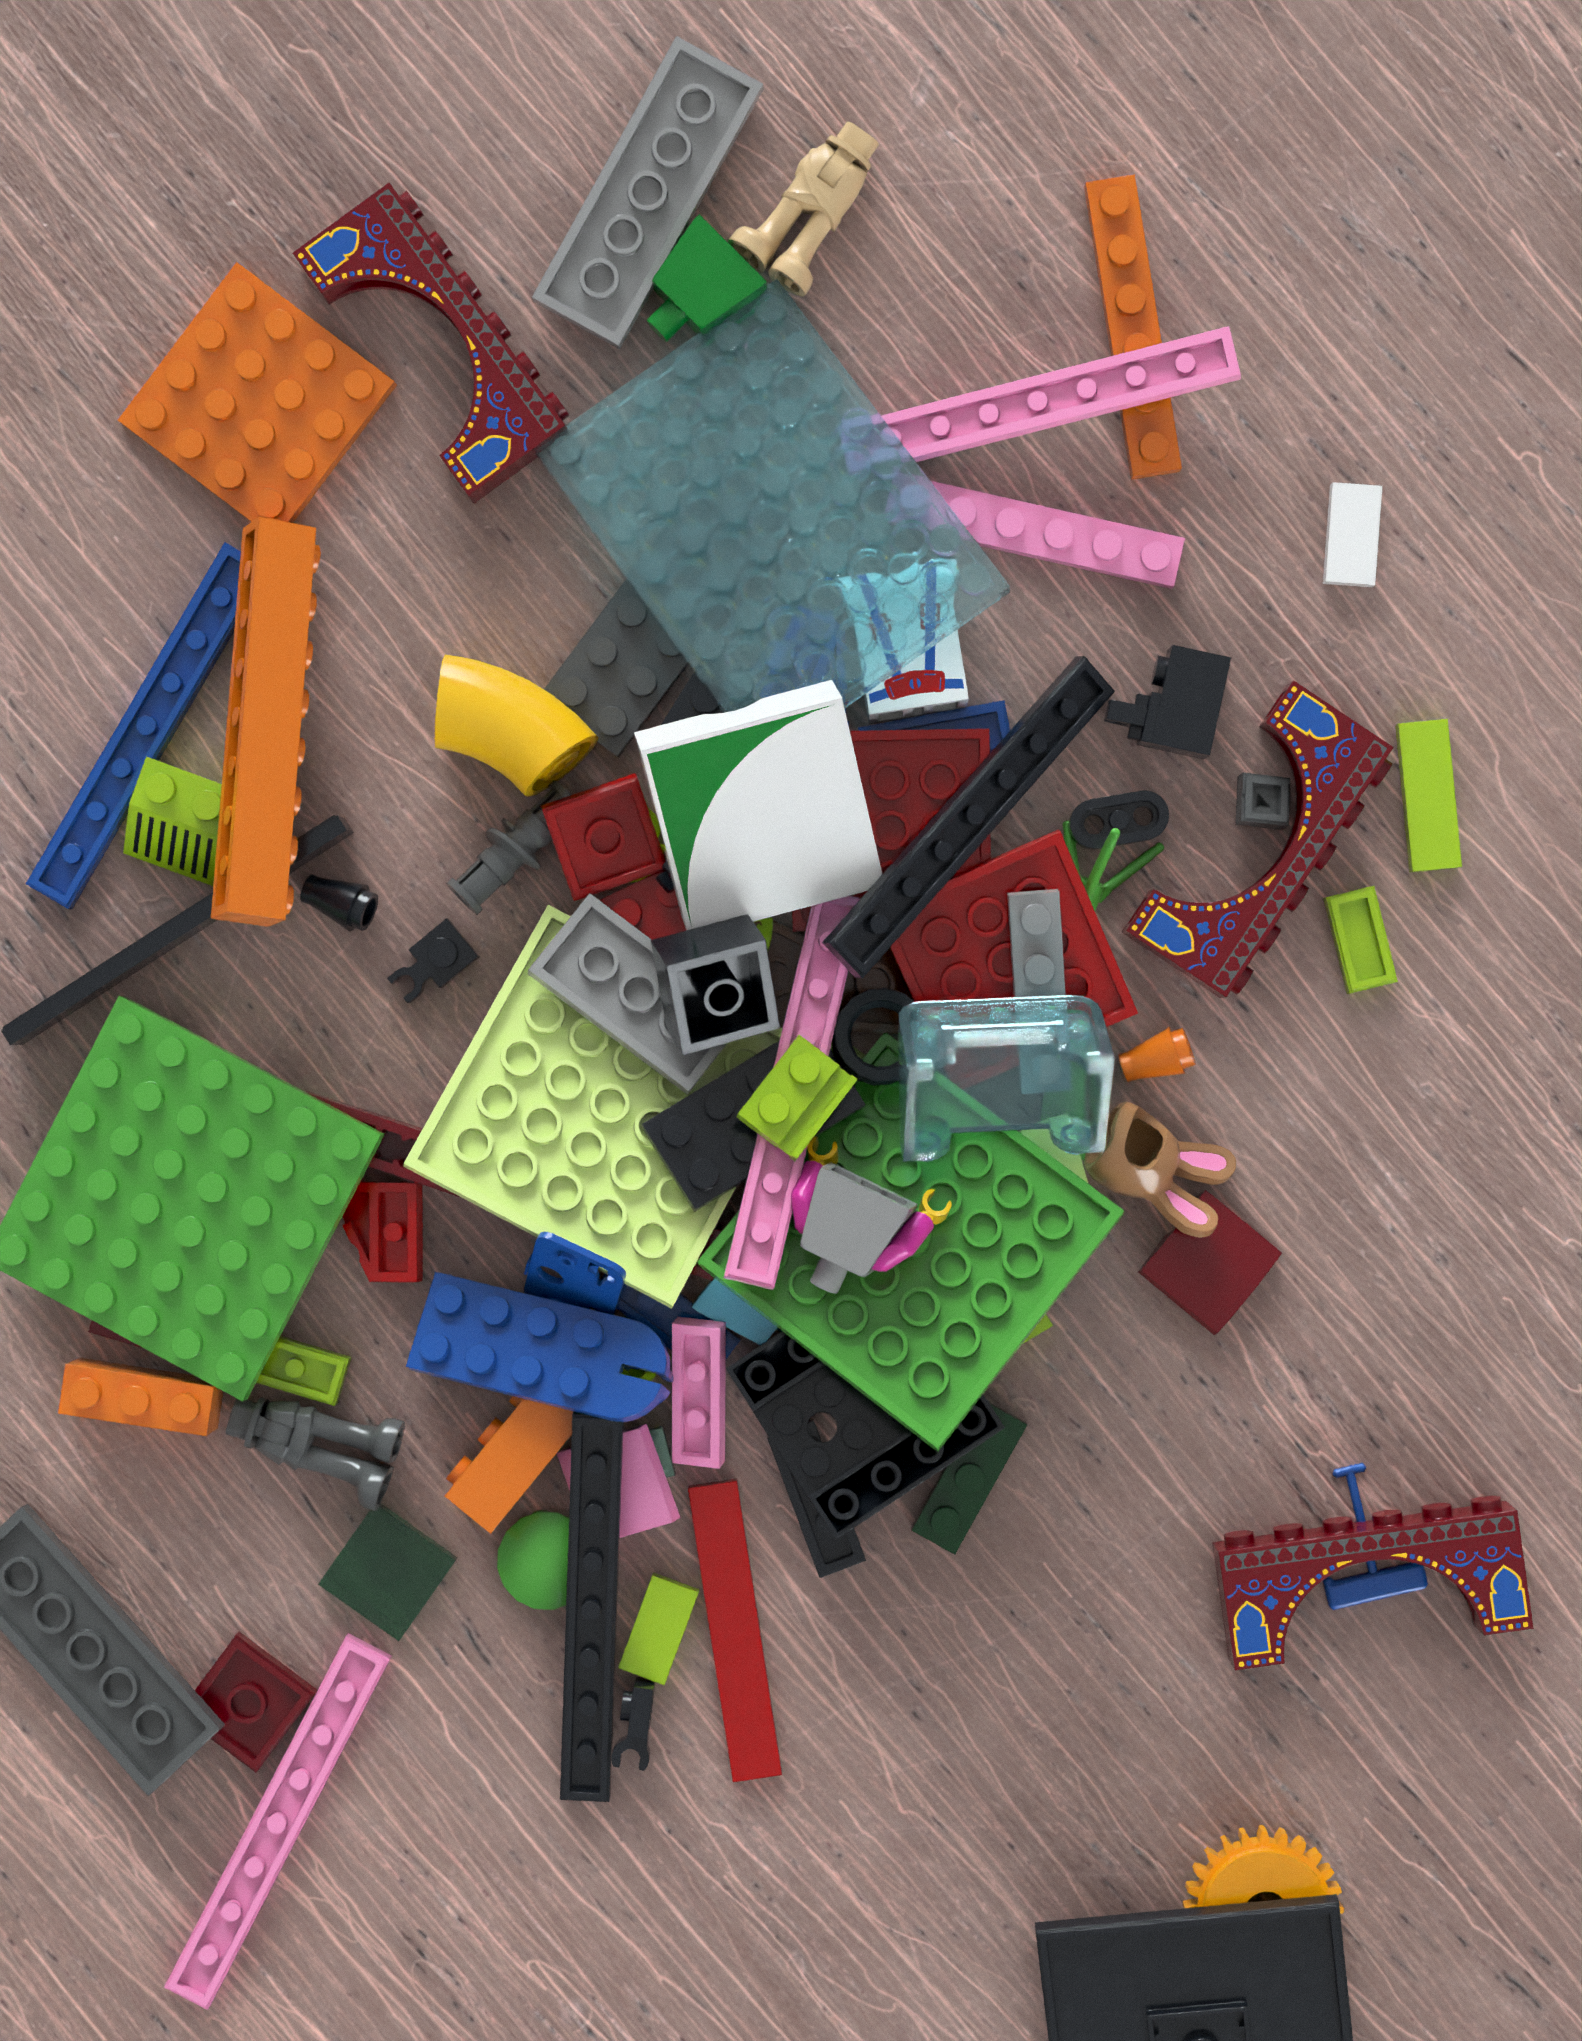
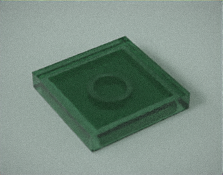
(387, 1571)

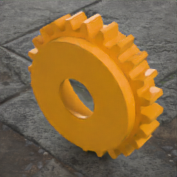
(1260, 1866)

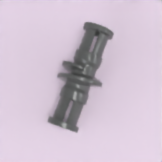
(507, 854)

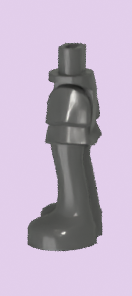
(288, 1432)

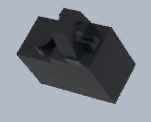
(1185, 708)

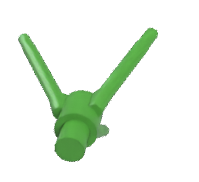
(1097, 891)

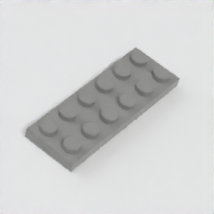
(648, 192)

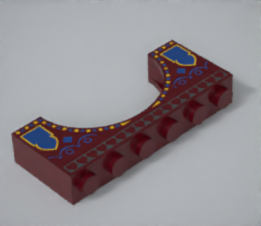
(389, 250)
(1331, 769)
(1271, 1574)

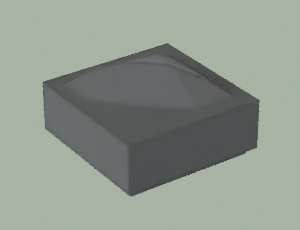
(1263, 801)

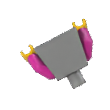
(855, 1221)

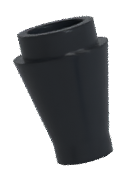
(342, 901)

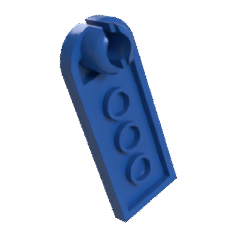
(539, 1350)

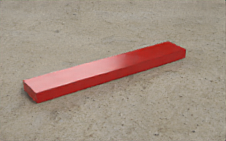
(735, 1630)

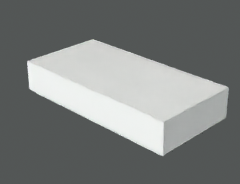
(1352, 534)

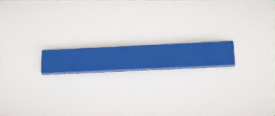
(141, 733)

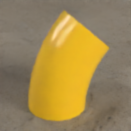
(508, 724)

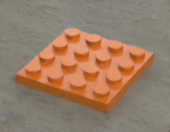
(257, 400)

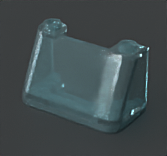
(1003, 1070)

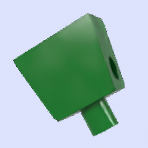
(701, 282)

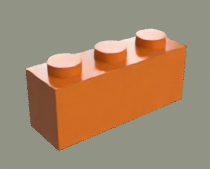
(140, 1397)
(509, 1461)

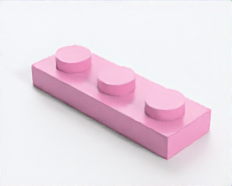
(698, 1392)

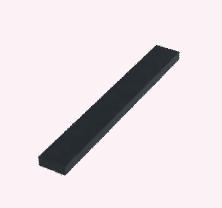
(968, 817)
(152, 946)
(591, 1608)

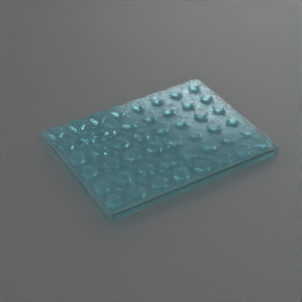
(771, 513)

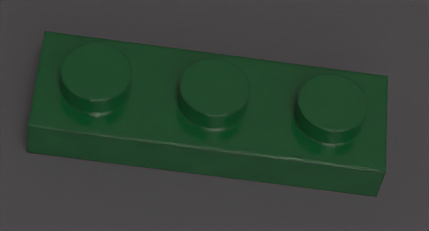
(966, 1486)

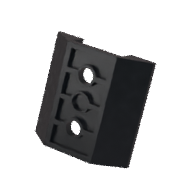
(871, 1454)

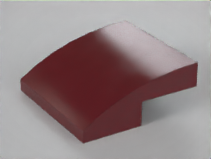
(1211, 1273)

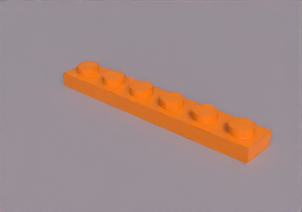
(1131, 316)

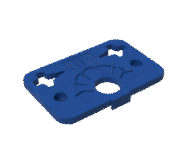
(579, 1273)

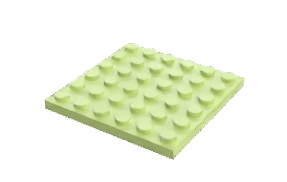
(552, 1133)

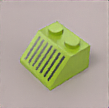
(174, 820)

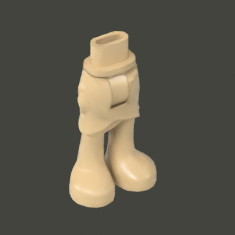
(825, 189)

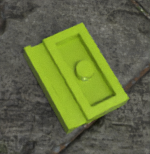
(796, 1098)

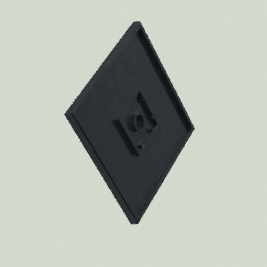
(1198, 1974)

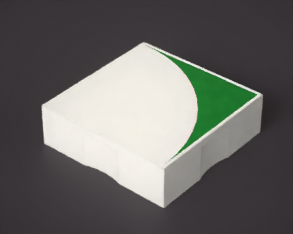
(761, 807)

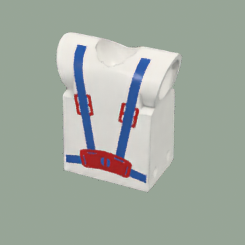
(923, 687)

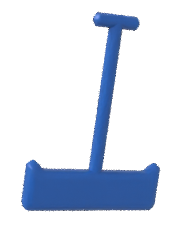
(1374, 1583)

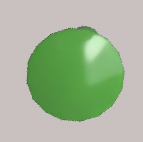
(536, 1560)

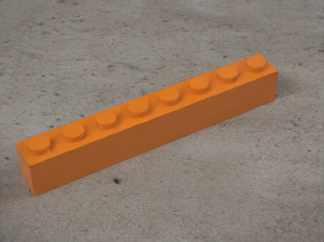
(265, 723)

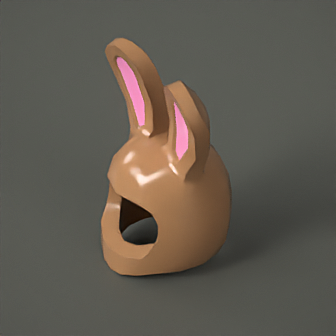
(1142, 1162)

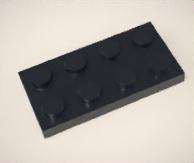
(706, 1142)

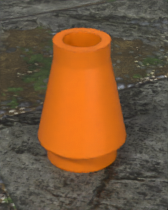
(1158, 1056)

